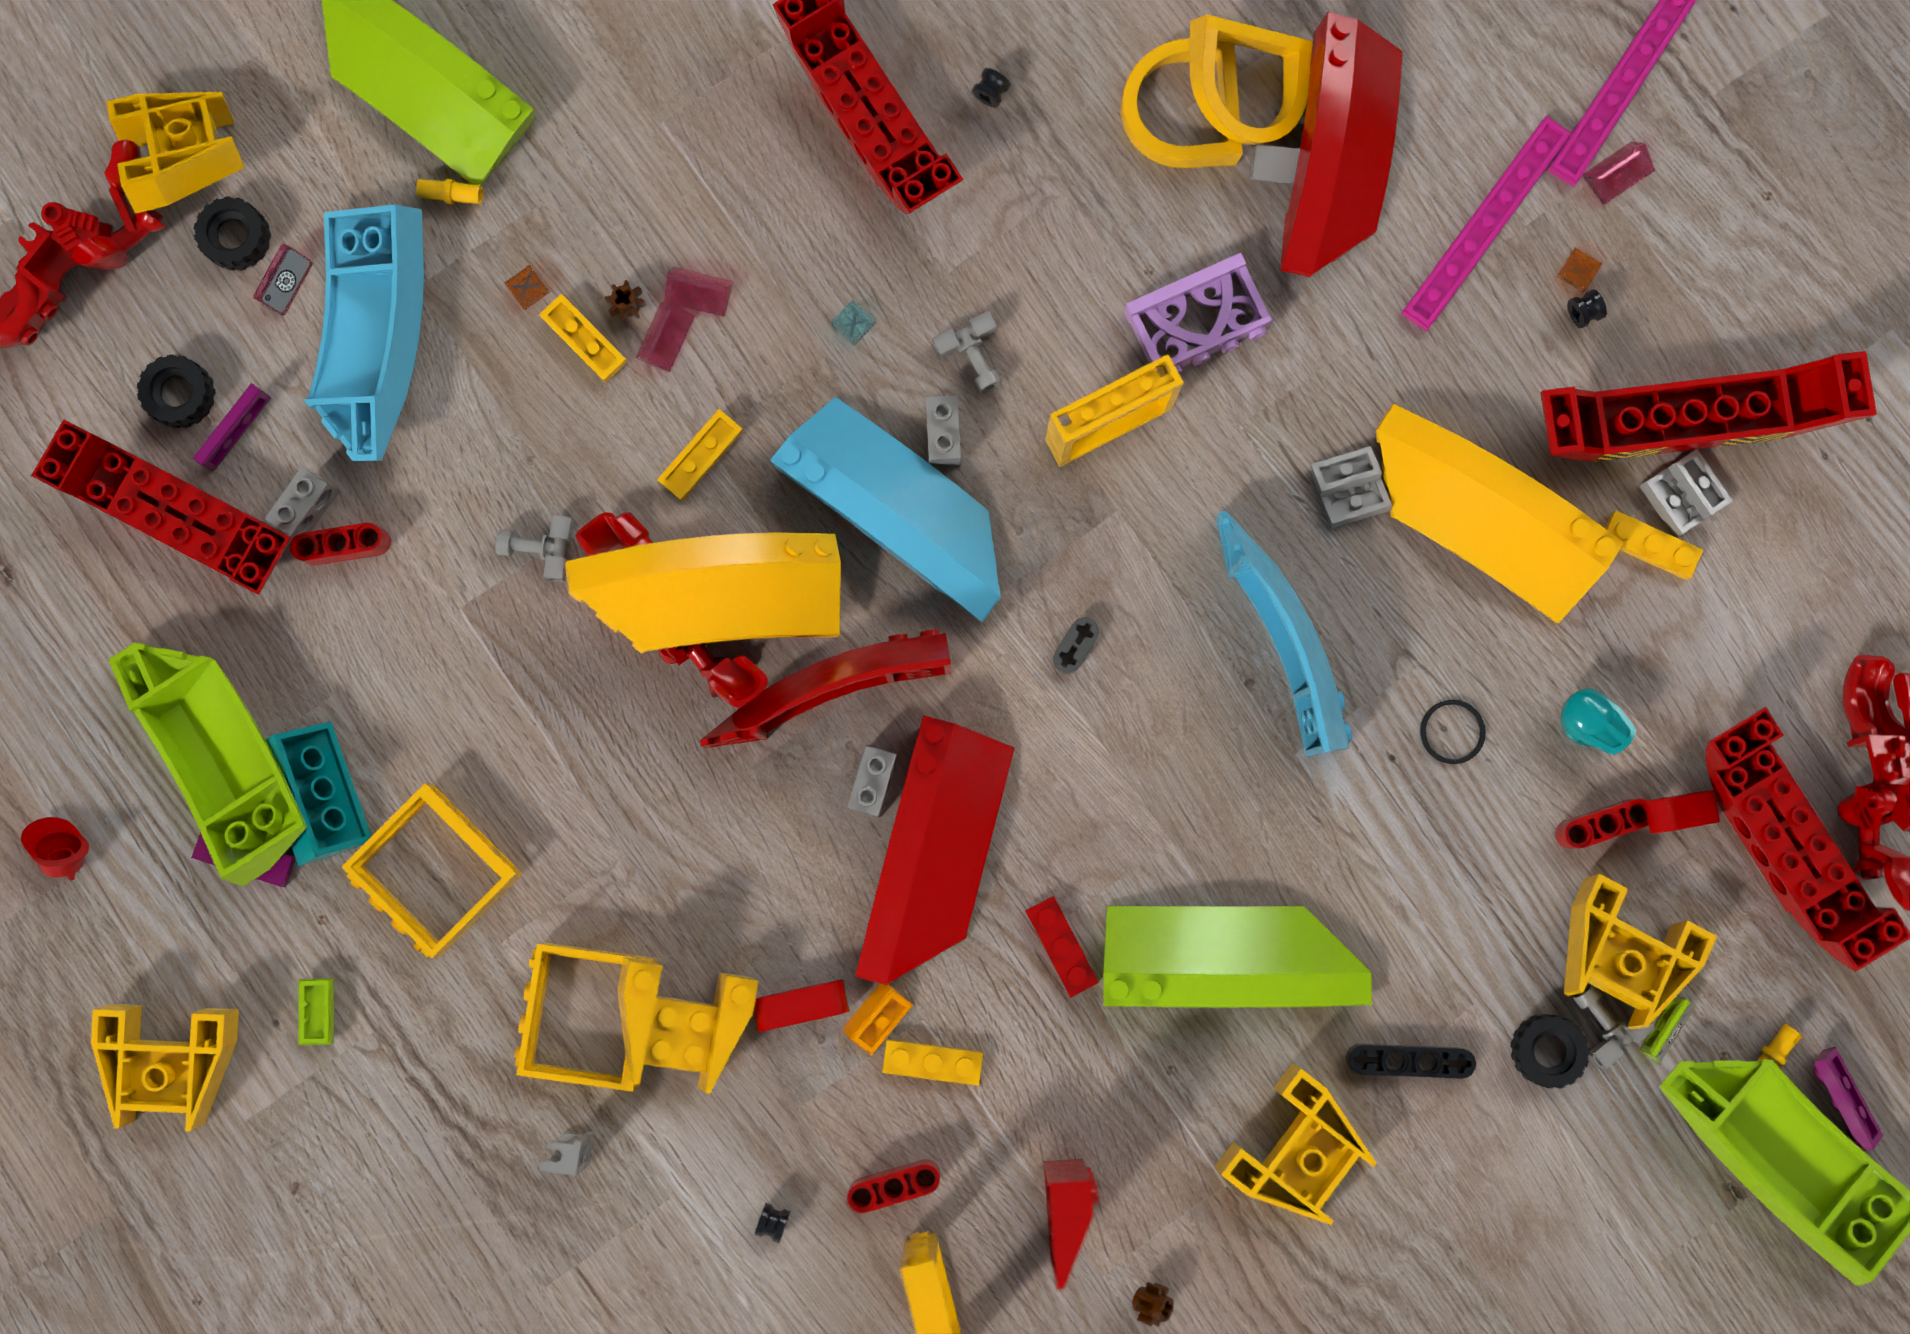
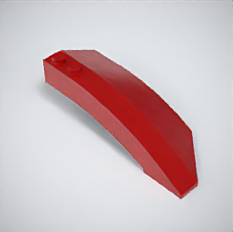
(1343, 144)
(832, 678)
(935, 849)

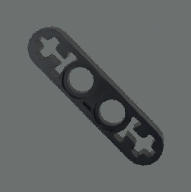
(1410, 1065)

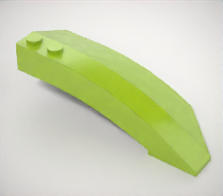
(424, 85)
(213, 757)
(1227, 959)
(1795, 1161)

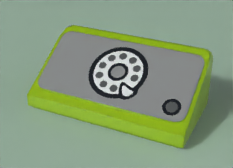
(1667, 1029)

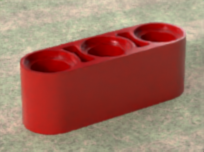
(326, 540)
(1681, 811)
(1589, 826)
(800, 1005)
(882, 1198)

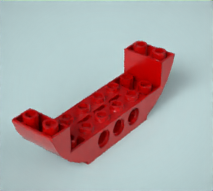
(865, 103)
(161, 506)
(1795, 846)

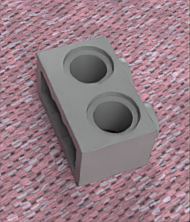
(943, 431)
(302, 503)
(872, 781)

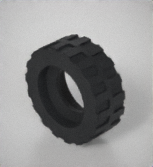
(221, 211)
(153, 380)
(1575, 1044)

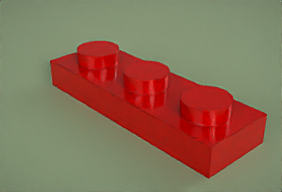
(1061, 946)

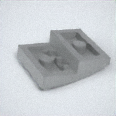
(1350, 487)
(1686, 493)

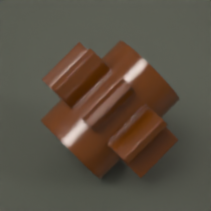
(621, 292)
(1153, 1304)

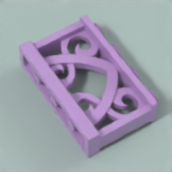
(1215, 277)

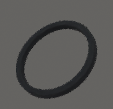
(1481, 726)

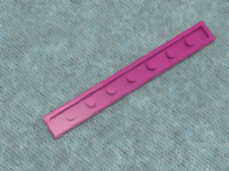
(1619, 89)
(1486, 223)

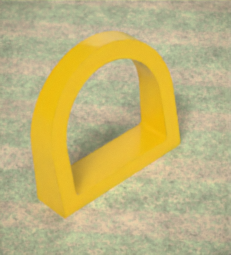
(1296, 75)
(1205, 155)

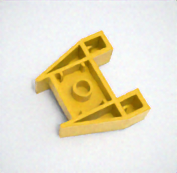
(180, 145)
(1626, 959)
(681, 1031)
(161, 1073)
(1306, 1159)

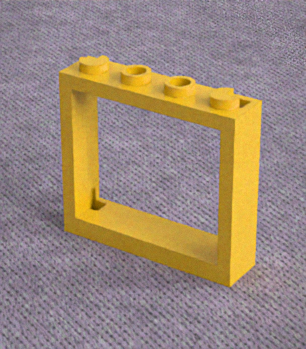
(1114, 410)
(385, 901)
(531, 1021)
(928, 1286)

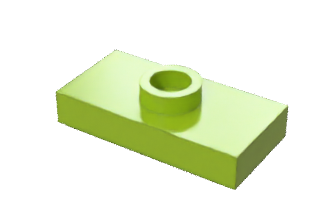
(316, 1011)

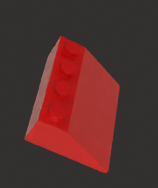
(1070, 1203)

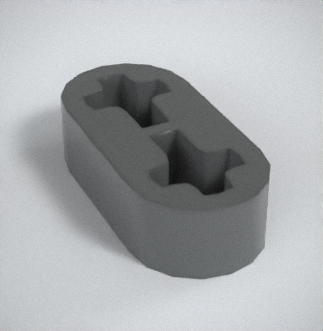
(1069, 641)

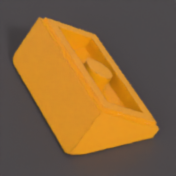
(877, 1018)

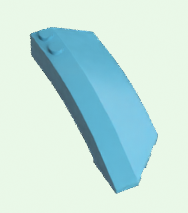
(368, 324)
(896, 503)
(1294, 637)

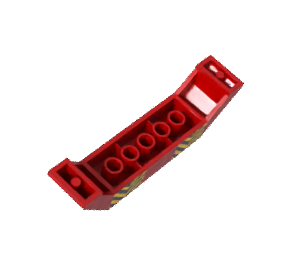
(1708, 410)

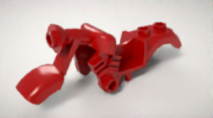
(73, 242)
(733, 680)
(1888, 746)

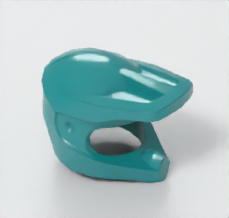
(1596, 722)

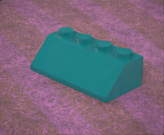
(322, 791)

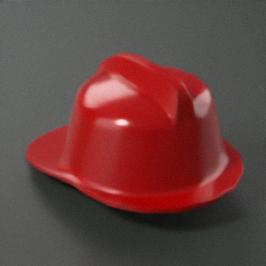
(55, 846)

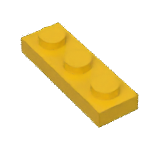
(583, 338)
(700, 455)
(1654, 545)
(932, 1062)

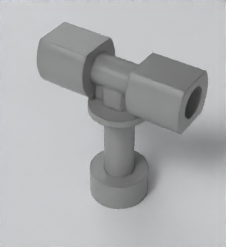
(968, 342)
(550, 547)
(1615, 1033)

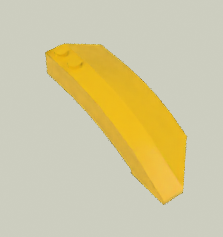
(1492, 514)
(714, 588)

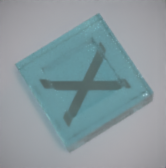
(853, 322)

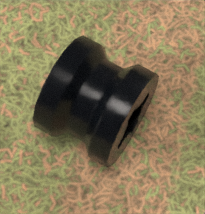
(991, 87)
(1587, 308)
(772, 1222)

